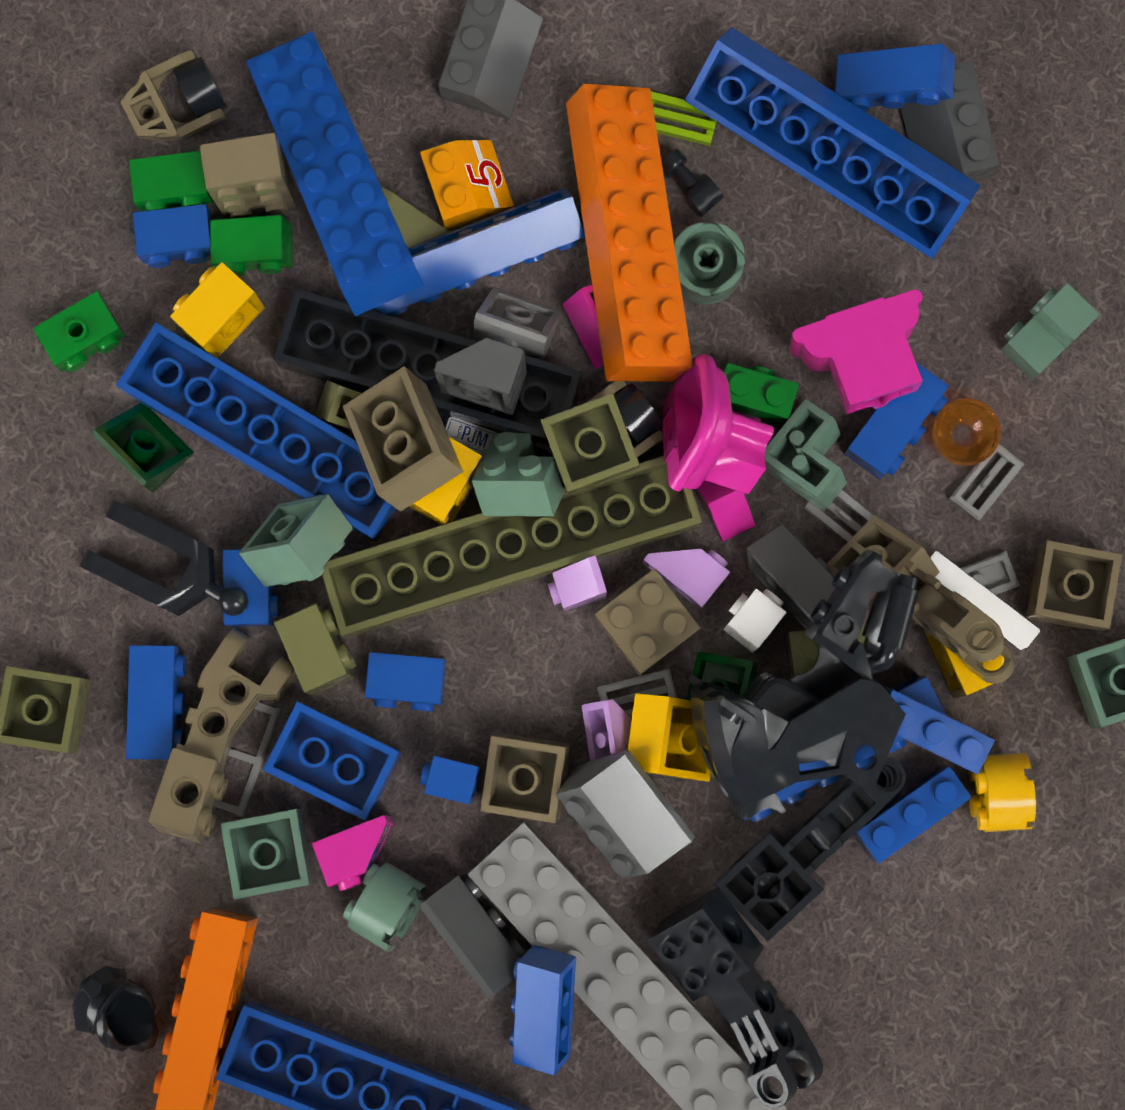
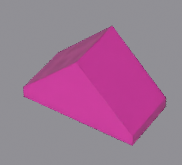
(726, 509)

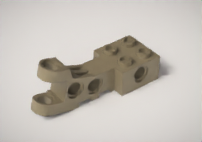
(937, 609)
(202, 760)

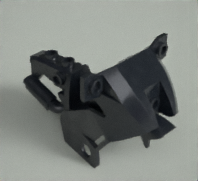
(817, 712)

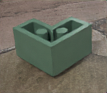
(1055, 325)
(798, 455)
(516, 480)

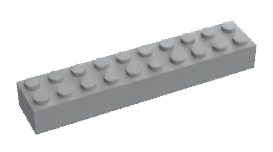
(616, 976)

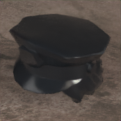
(116, 1011)

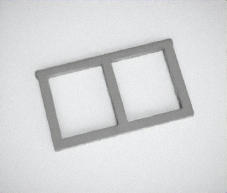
(257, 761)

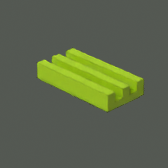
(681, 104)

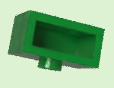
(168, 181)
(252, 244)
(80, 333)
(761, 393)

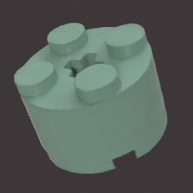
(709, 243)
(385, 905)

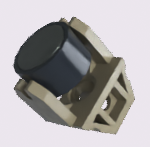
(197, 86)
(637, 414)

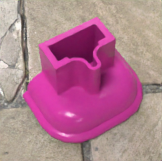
(865, 350)
(707, 436)

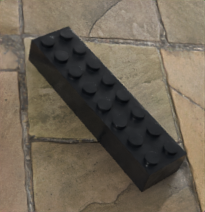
(361, 350)

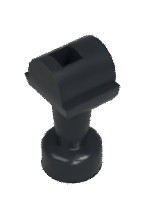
(701, 191)

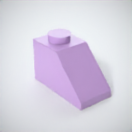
(690, 572)
(578, 584)
(606, 728)

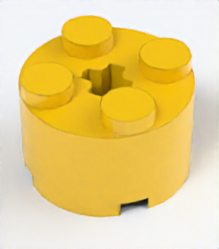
(1003, 794)

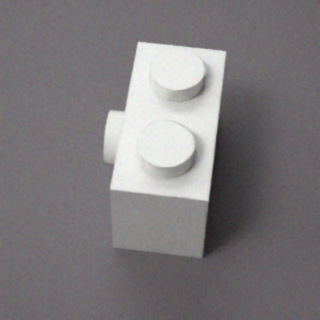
(754, 618)

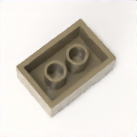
(248, 176)
(402, 439)

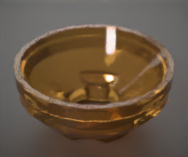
(976, 416)

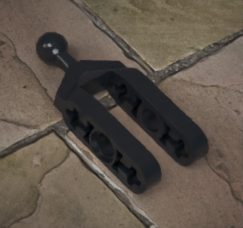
(196, 582)

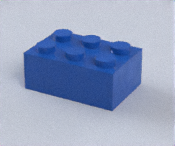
(332, 761)

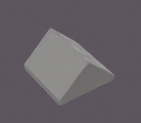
(518, 320)

